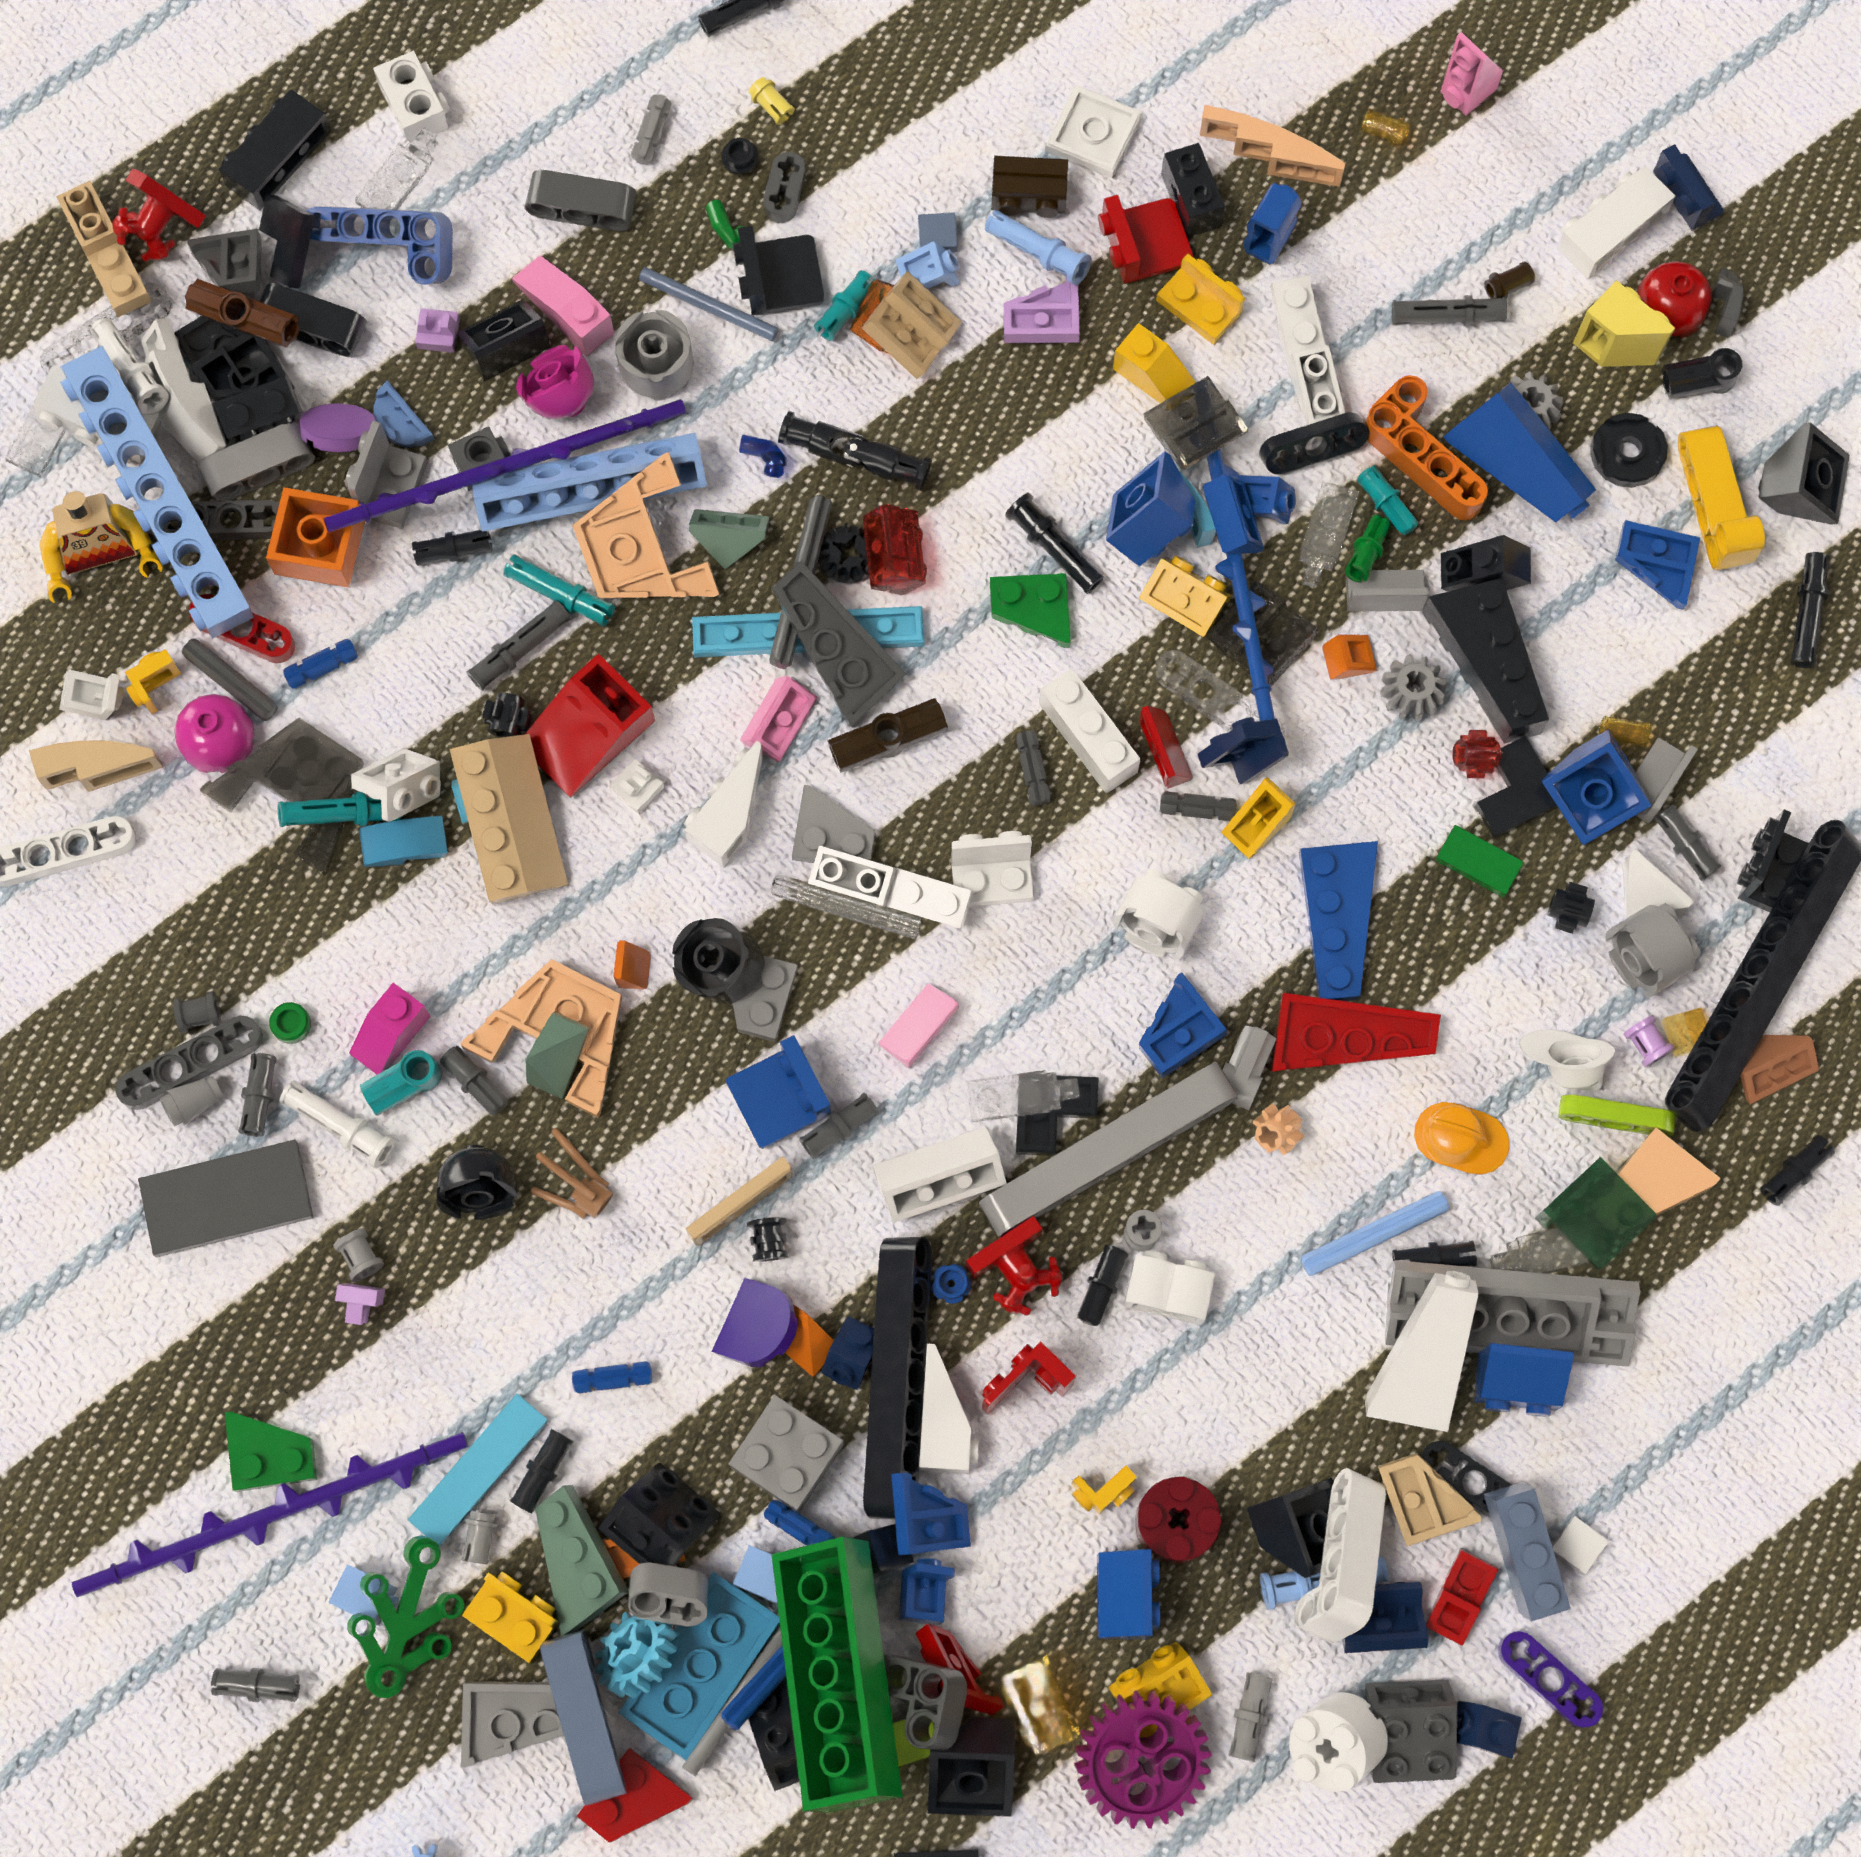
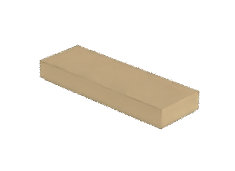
(739, 1201)

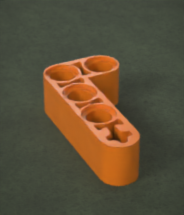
(1431, 452)

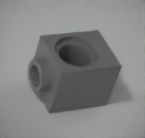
(483, 441)

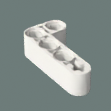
(1348, 1562)

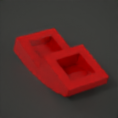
(1461, 1596)

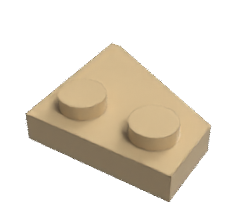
(1424, 1500)

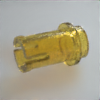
(1385, 127)
(1627, 730)

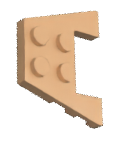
(624, 547)
(572, 996)

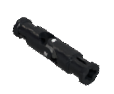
(878, 458)

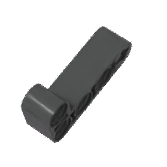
(925, 1701)

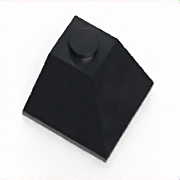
(1806, 477)
(1294, 1526)
(975, 1771)

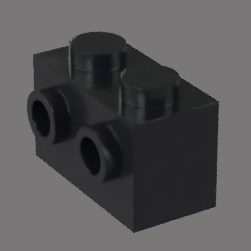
(256, 407)

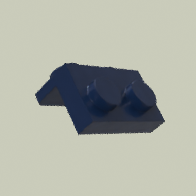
(1692, 194)
(1249, 747)
(1395, 1621)

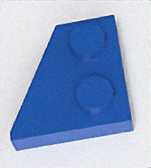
(1180, 1029)

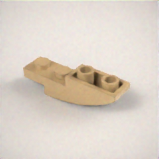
(100, 245)

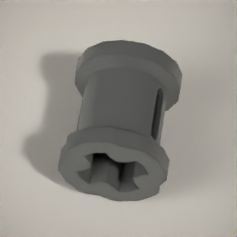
(197, 1012)

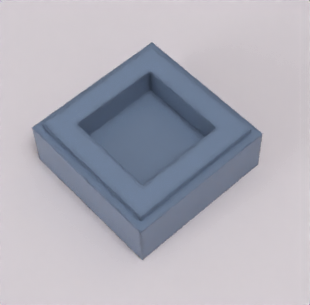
(938, 228)

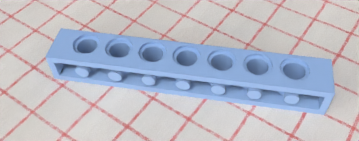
(94, 373)

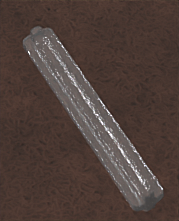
(846, 906)

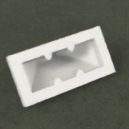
(1649, 886)

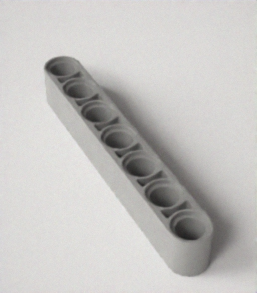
(1109, 1149)

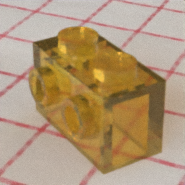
(1040, 1706)

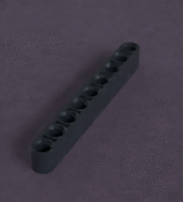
(1764, 976)

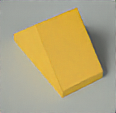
(1259, 818)

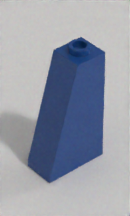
(1523, 454)

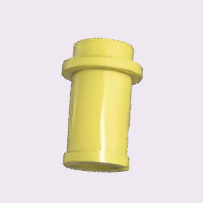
(771, 100)

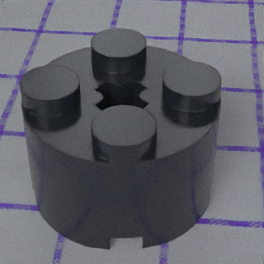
(719, 981)

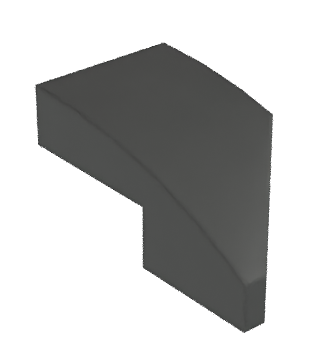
(1731, 291)

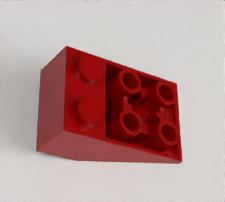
(588, 725)

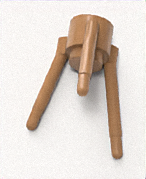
(589, 1195)

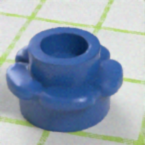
(958, 1275)

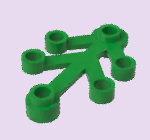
(402, 1624)

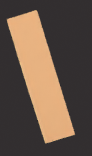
(1287, 153)

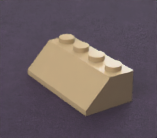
(509, 817)

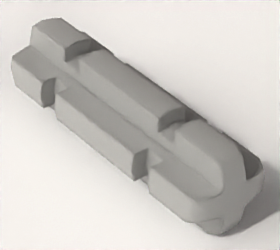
(651, 129)

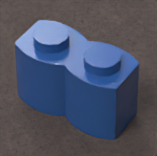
(1272, 223)

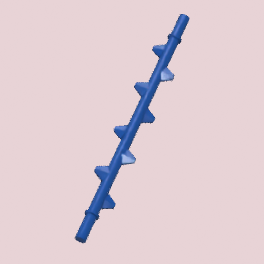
(1247, 604)

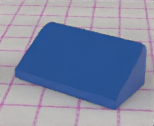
(1232, 516)

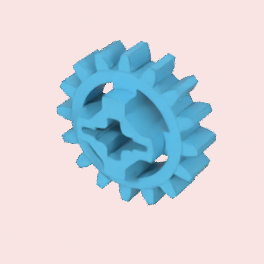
(634, 1655)

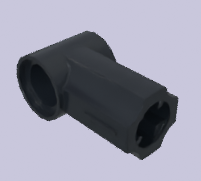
(1699, 374)

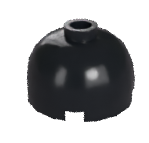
(476, 1182)

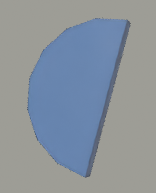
(398, 419)

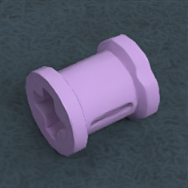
(1648, 1041)

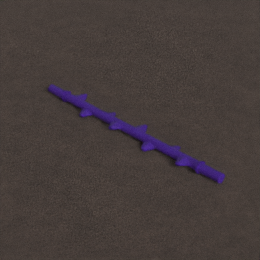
(519, 459)
(255, 1524)

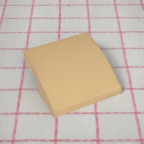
(911, 325)

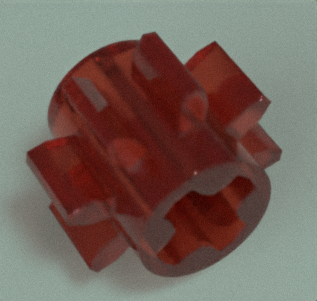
(1476, 753)

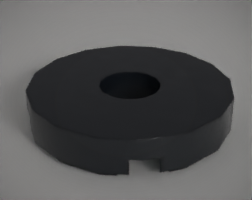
(1626, 470)

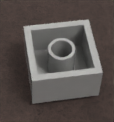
(786, 1454)

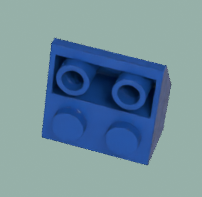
(1125, 1595)

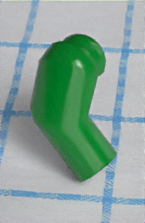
(721, 224)

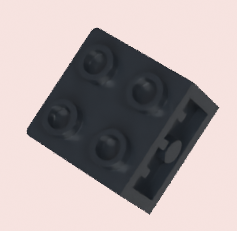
(1771, 864)
(658, 1518)
(775, 1738)

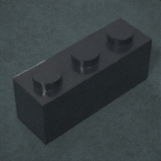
(274, 149)

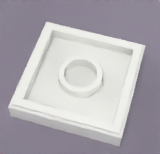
(1093, 131)

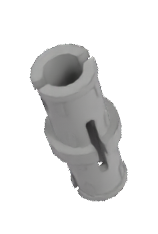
(1250, 1717)

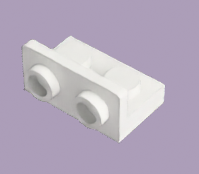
(400, 782)

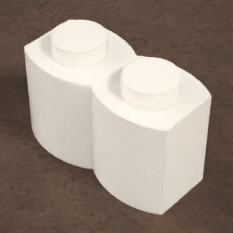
(1169, 1288)

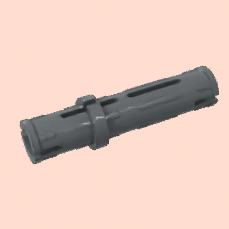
(1456, 310)
(518, 645)

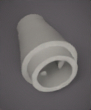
(190, 1100)

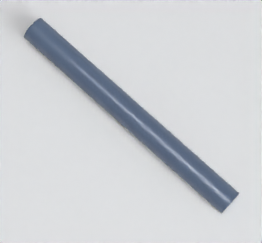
(708, 304)

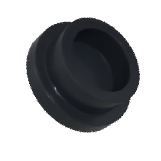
(740, 156)

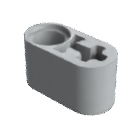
(668, 1594)

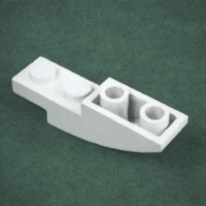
(1305, 350)
(189, 409)
(890, 887)

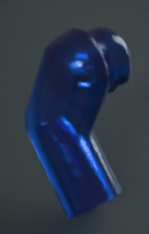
(769, 453)

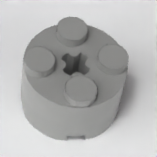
(654, 354)
(1652, 949)

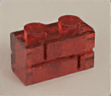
(894, 549)

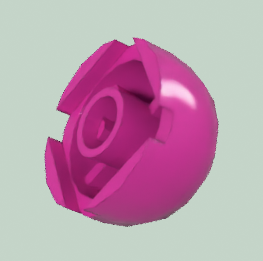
(557, 384)
(214, 733)

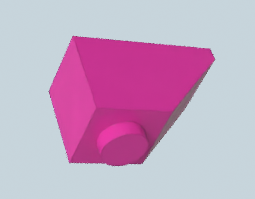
(388, 1029)

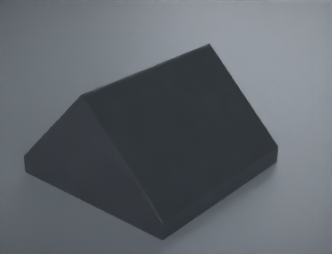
(505, 339)

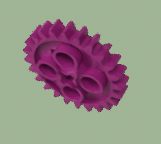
(1163, 1787)

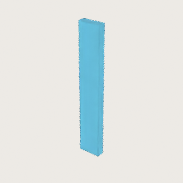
(756, 632)

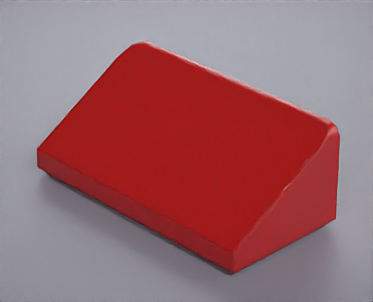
(1164, 746)

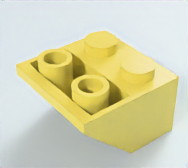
(1623, 330)

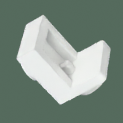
(91, 694)

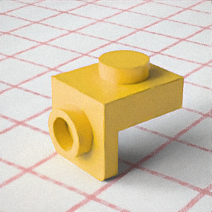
(148, 675)
(1116, 1490)

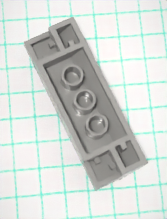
(1530, 1310)

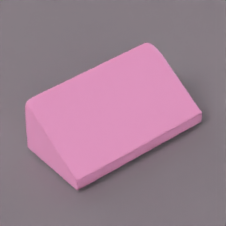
(779, 717)
(919, 1025)

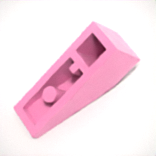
(566, 304)

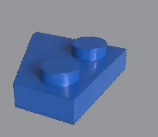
(1659, 559)
(927, 1518)

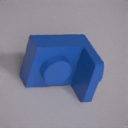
(1270, 497)

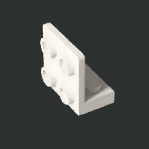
(993, 868)

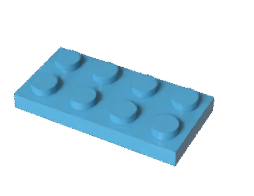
(703, 1669)

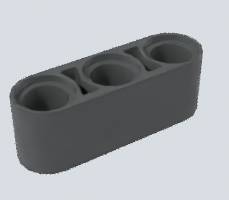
(580, 200)

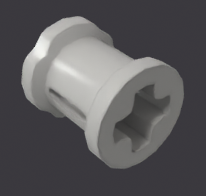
(1149, 1220)
(358, 1255)

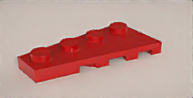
(1342, 1032)

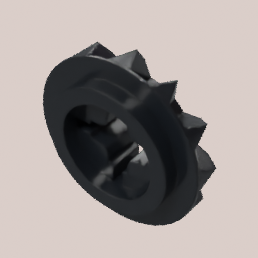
(852, 569)

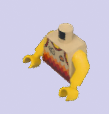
(91, 534)

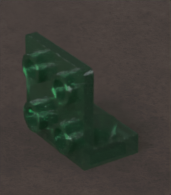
(1598, 1214)

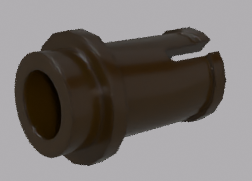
(1509, 281)

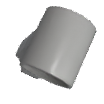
(1248, 1063)

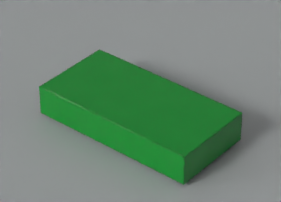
(1479, 861)

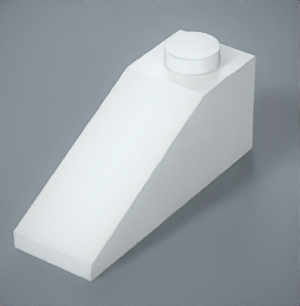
(945, 1429)

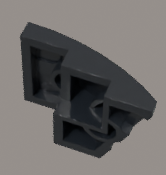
(227, 358)

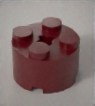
(1178, 1496)

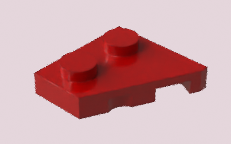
(943, 1649)
(647, 1799)

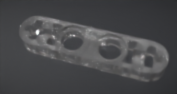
(73, 339)
(1212, 708)

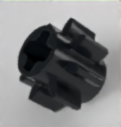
(506, 715)
(1571, 907)

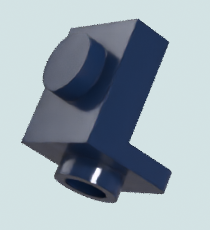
(850, 1354)
(1487, 1728)

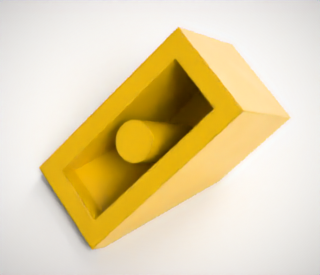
(1151, 365)

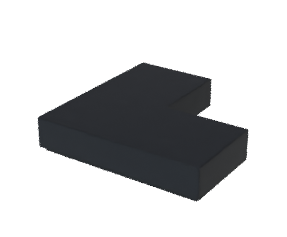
(293, 231)
(1525, 793)
(1038, 1132)

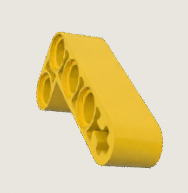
(1726, 530)

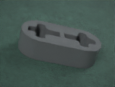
(777, 185)

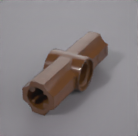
(226, 305)

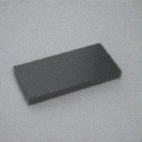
(225, 1198)

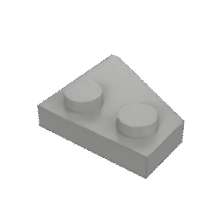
(830, 826)

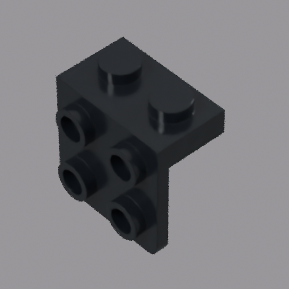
(778, 272)

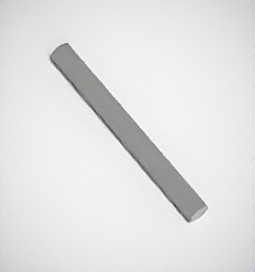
(719, 1727)

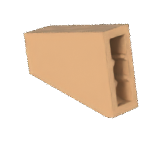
(1665, 1173)

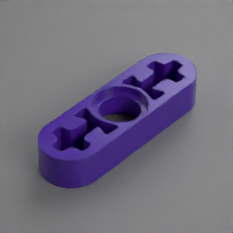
(1567, 1708)

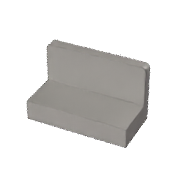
(1388, 591)
(1660, 774)

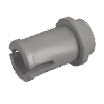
(478, 1537)

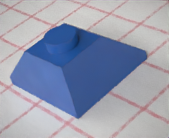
(1596, 787)

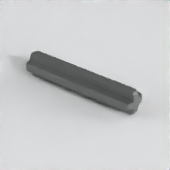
(229, 679)

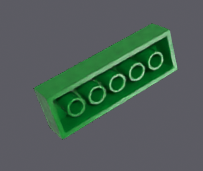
(836, 1676)

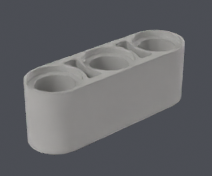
(256, 462)

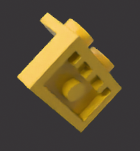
(1202, 299)
(1185, 595)
(511, 1617)
(1167, 1673)

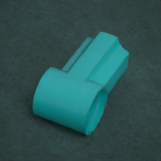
(397, 1082)

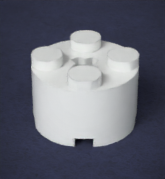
(1159, 915)
(1337, 1742)

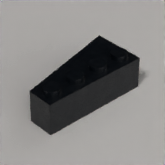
(1489, 650)

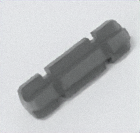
(1033, 768)
(1197, 806)

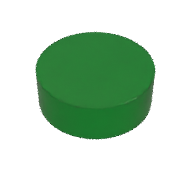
(290, 1023)

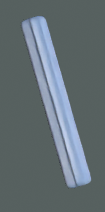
(1374, 1233)

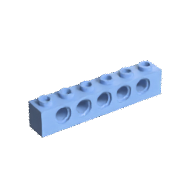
(580, 482)

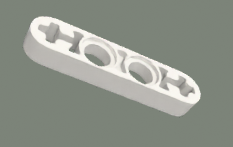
(58, 844)

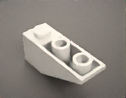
(726, 817)

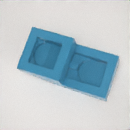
(403, 840)

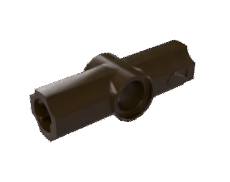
(865, 746)

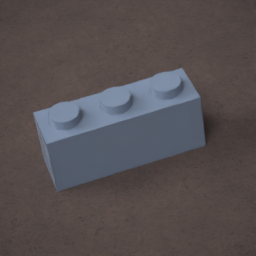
(1527, 1551)

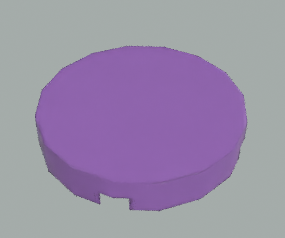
(335, 426)

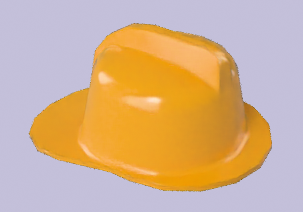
(1461, 1138)

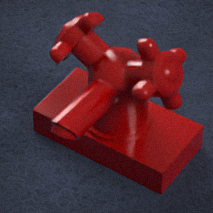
(153, 216)
(1016, 1266)

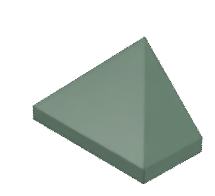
(727, 534)
(555, 1054)

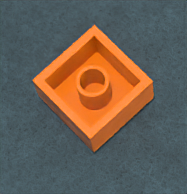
(302, 544)

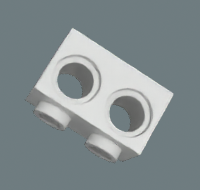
(412, 97)

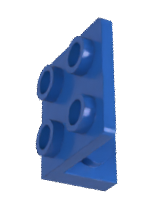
(779, 1095)

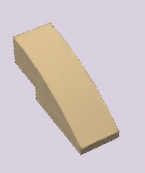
(92, 763)

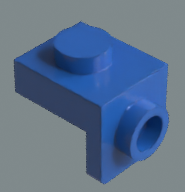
(924, 1591)

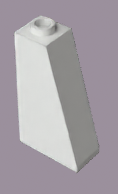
(1427, 1360)

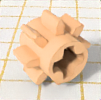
(1278, 1129)

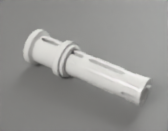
(134, 374)
(352, 1132)

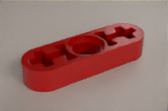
(262, 649)

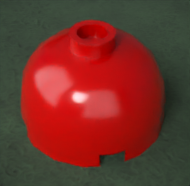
(1678, 293)

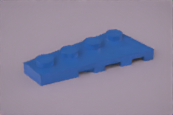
(1338, 912)

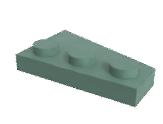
(577, 1561)

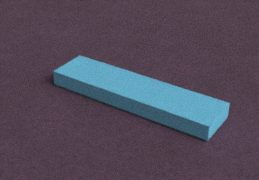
(478, 1470)

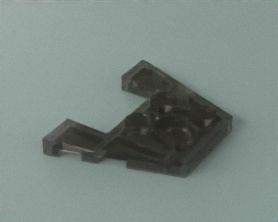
(297, 767)

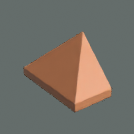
(1777, 1064)

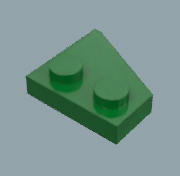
(1034, 604)
(266, 1454)

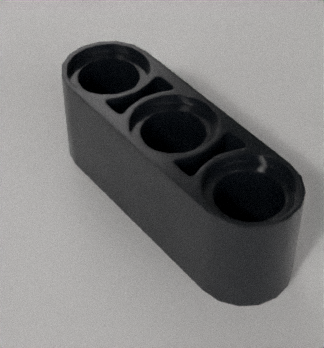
(320, 321)

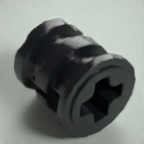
(768, 1239)

